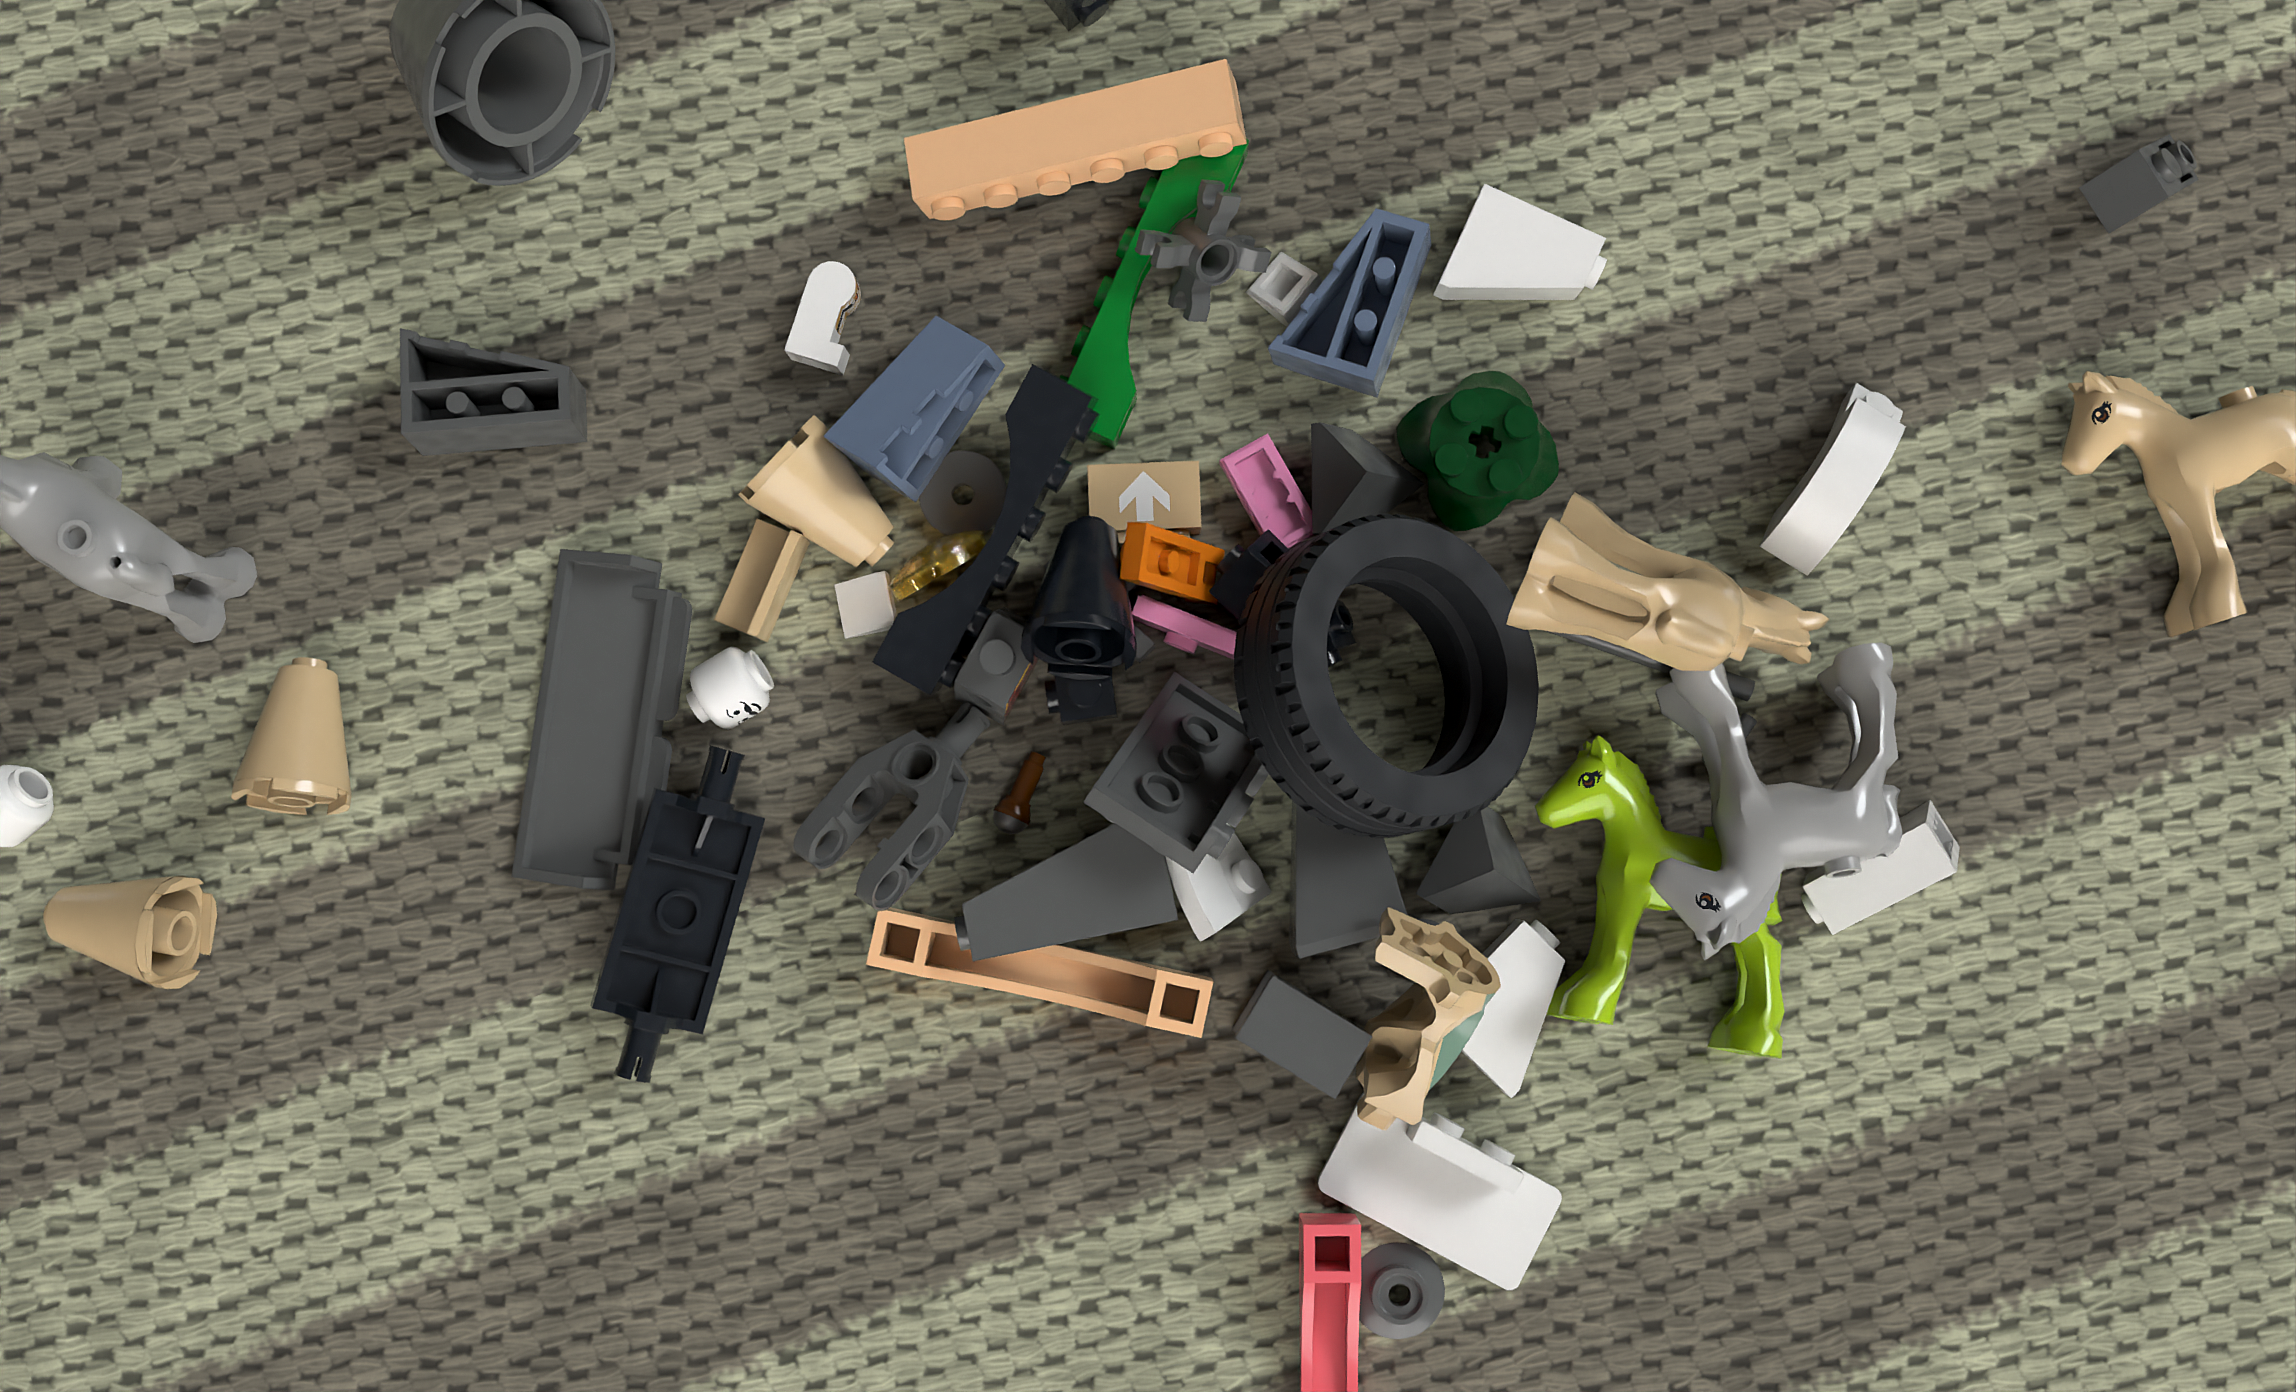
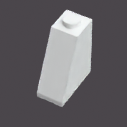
(1519, 254)
(1923, 858)
(1516, 1012)

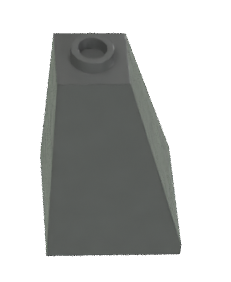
(1336, 886)
(1081, 893)

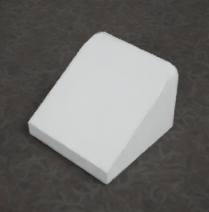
(1284, 287)
(866, 604)

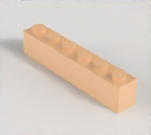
(1076, 141)

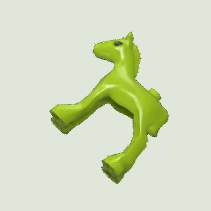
(1616, 793)

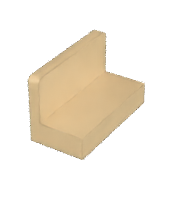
(762, 580)

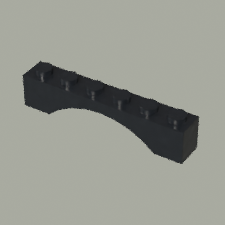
(1042, 430)

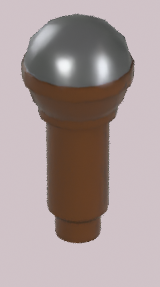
(1013, 811)

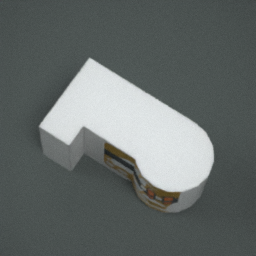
(825, 304)

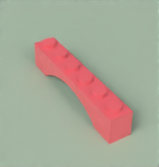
(1329, 1301)

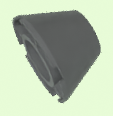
(504, 79)

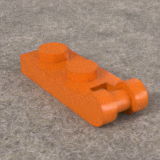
(1169, 562)

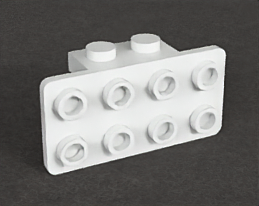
(1443, 1193)

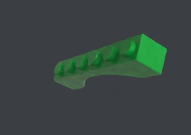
(1103, 350)

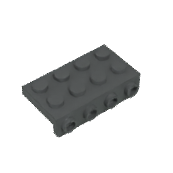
(1182, 775)

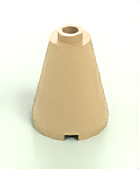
(821, 497)
(298, 745)
(137, 926)

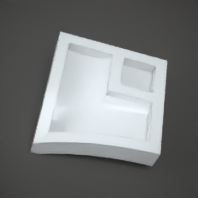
(1218, 888)

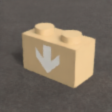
(1146, 493)

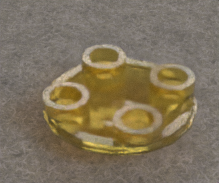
(936, 560)

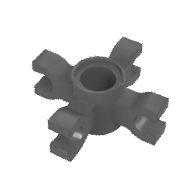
(1203, 250)

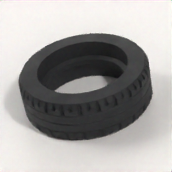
(1291, 702)

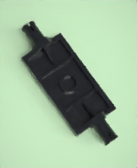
(677, 913)

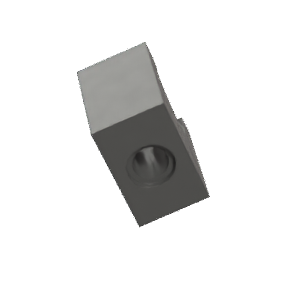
(1301, 1034)

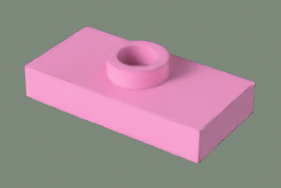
(1269, 491)
(1184, 629)

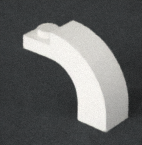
(1837, 480)

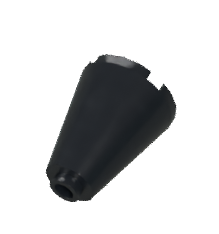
(1082, 607)

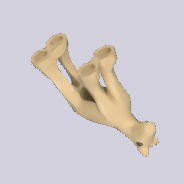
(2183, 470)
(1674, 613)

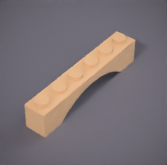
(1052, 973)

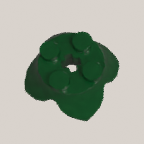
(1471, 489)

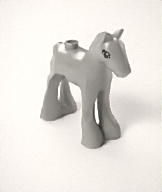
(86, 535)
(1787, 823)

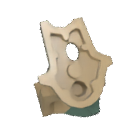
(1427, 1024)

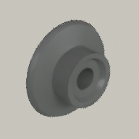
(1403, 1265)

